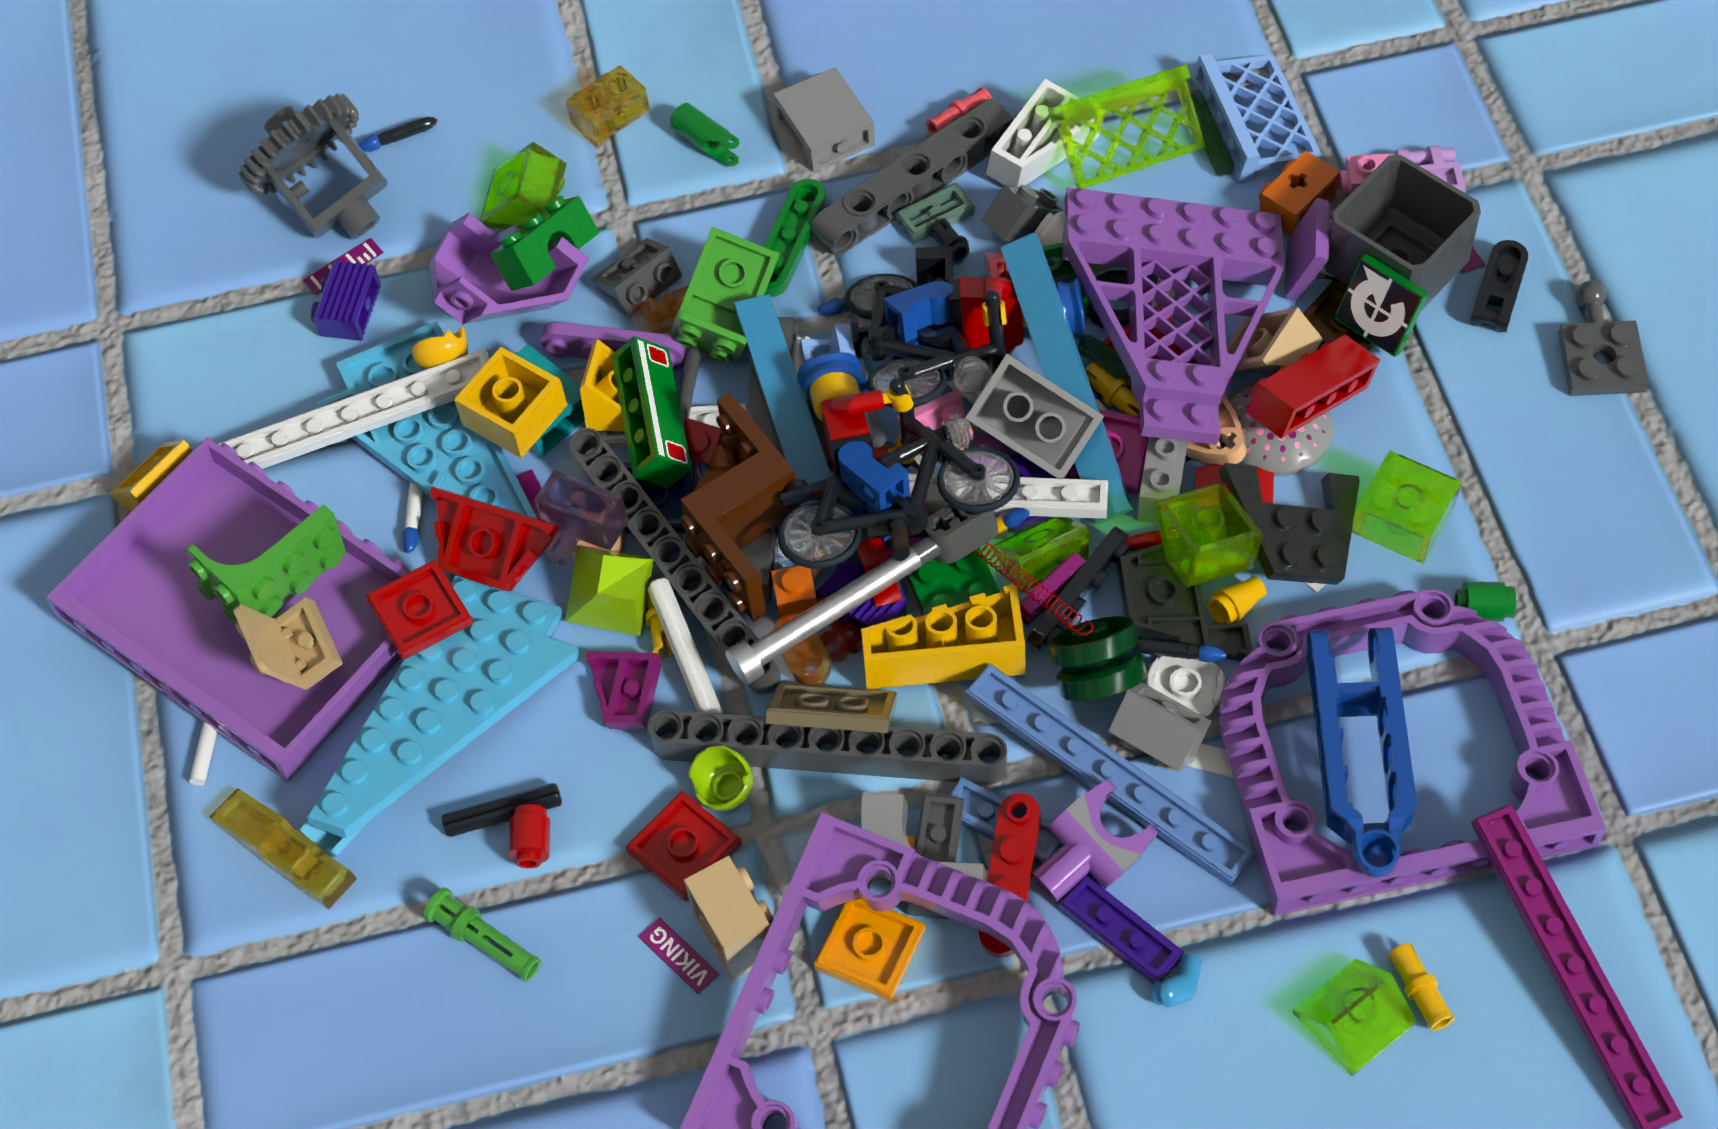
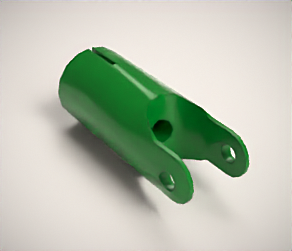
(705, 133)

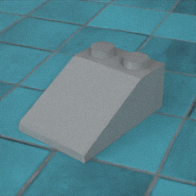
(1034, 417)

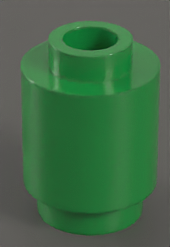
(1489, 599)

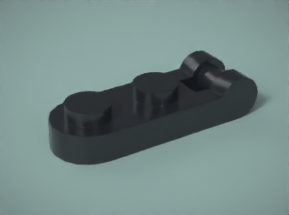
(1500, 284)

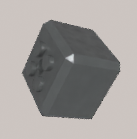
(1406, 223)

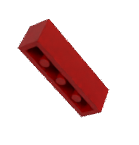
(1312, 386)

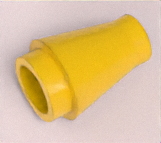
(1235, 601)

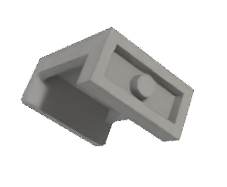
(825, 118)

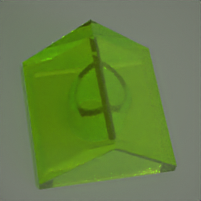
(1043, 548)
(1356, 1014)

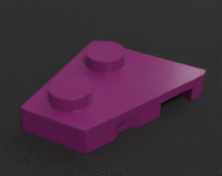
(625, 686)

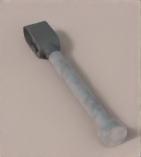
(948, 539)

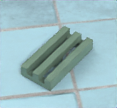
(953, 212)

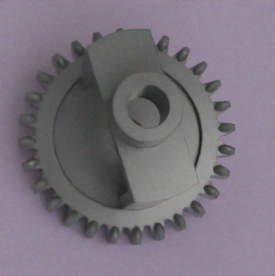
(297, 142)

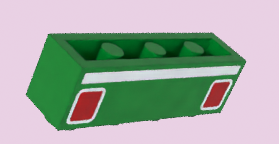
(651, 412)

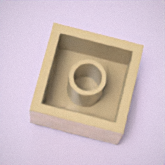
(729, 914)

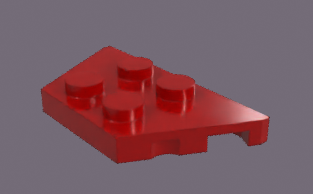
(487, 540)

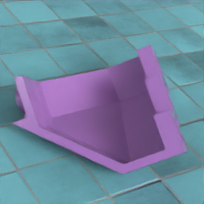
(474, 290)

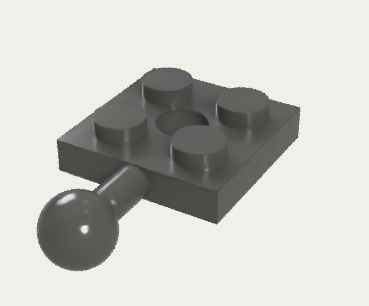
(1616, 339)

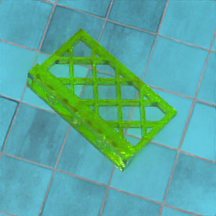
(1119, 97)

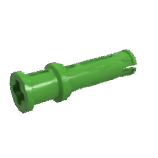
(464, 927)

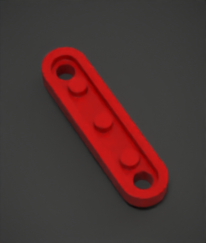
(1013, 857)

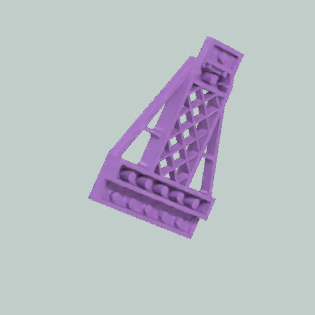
(1173, 243)

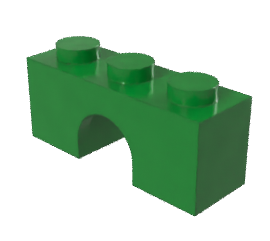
(524, 253)

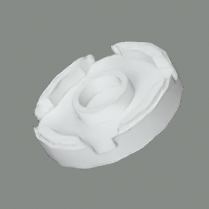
(1188, 682)

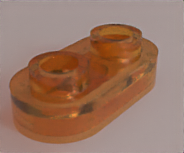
(805, 654)

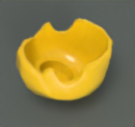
(440, 349)

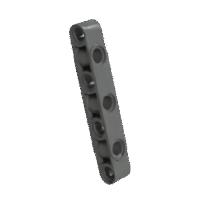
(912, 177)

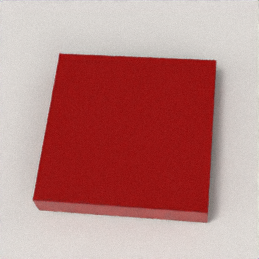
(419, 609)
(681, 843)

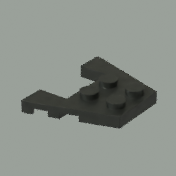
(1299, 540)
(1169, 609)

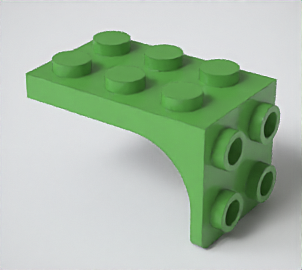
(725, 273)
(275, 575)

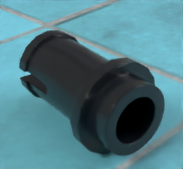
(948, 237)

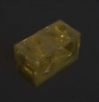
(607, 105)

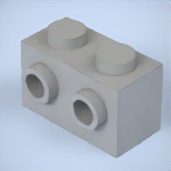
(1159, 727)

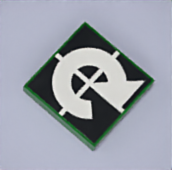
(1381, 305)

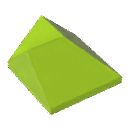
(609, 590)

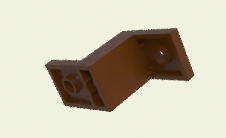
(738, 507)

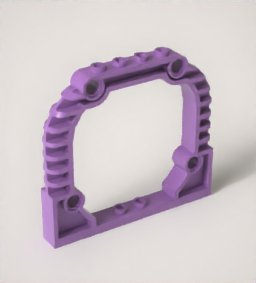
(840, 868)
(1309, 870)

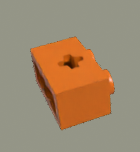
(1298, 188)

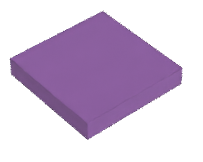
(1307, 249)

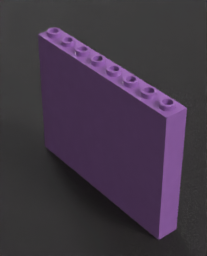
(148, 614)

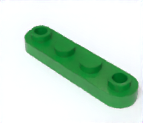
(793, 231)

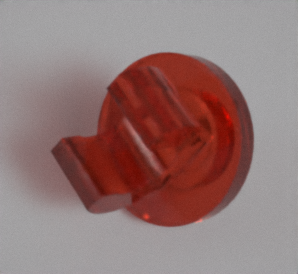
(846, 639)

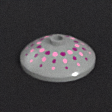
(1286, 455)

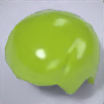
(721, 778)

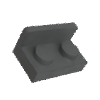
(639, 275)

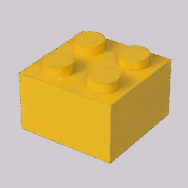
(511, 402)

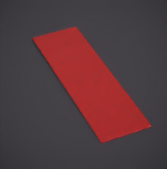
(872, 554)

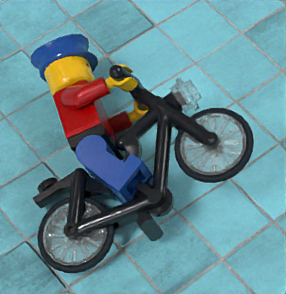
(944, 328)
(870, 484)

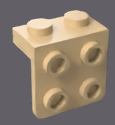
(290, 647)

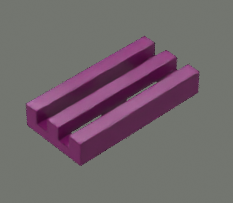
(1055, 582)

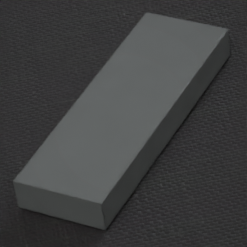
(938, 836)

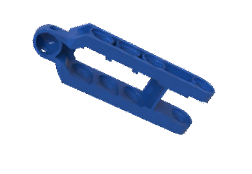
(1374, 844)

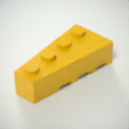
(947, 643)

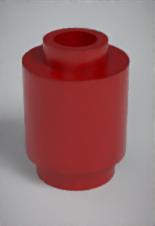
(529, 836)

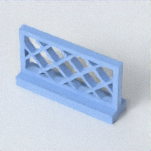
(1232, 116)

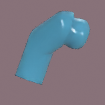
(1179, 987)

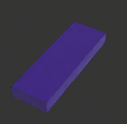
(1121, 930)

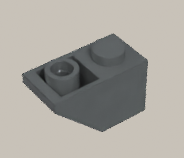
(1019, 211)

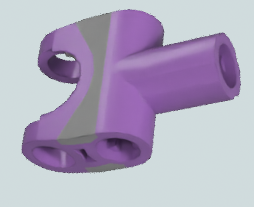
(1088, 846)

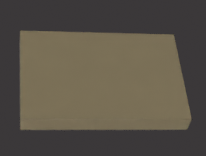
(832, 707)

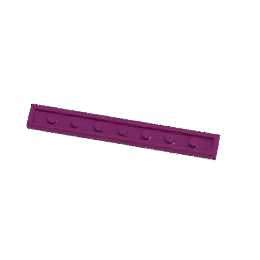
(1576, 970)

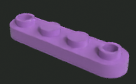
(577, 340)

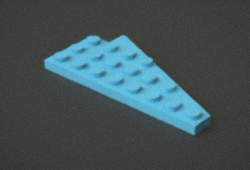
(433, 444)
(445, 702)

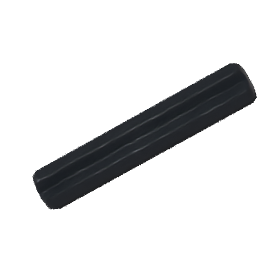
(498, 810)

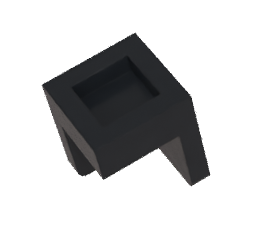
(934, 260)

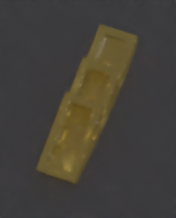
(283, 848)

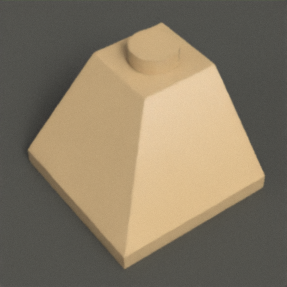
(1277, 341)

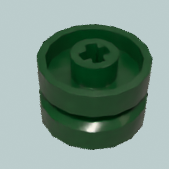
(1097, 662)

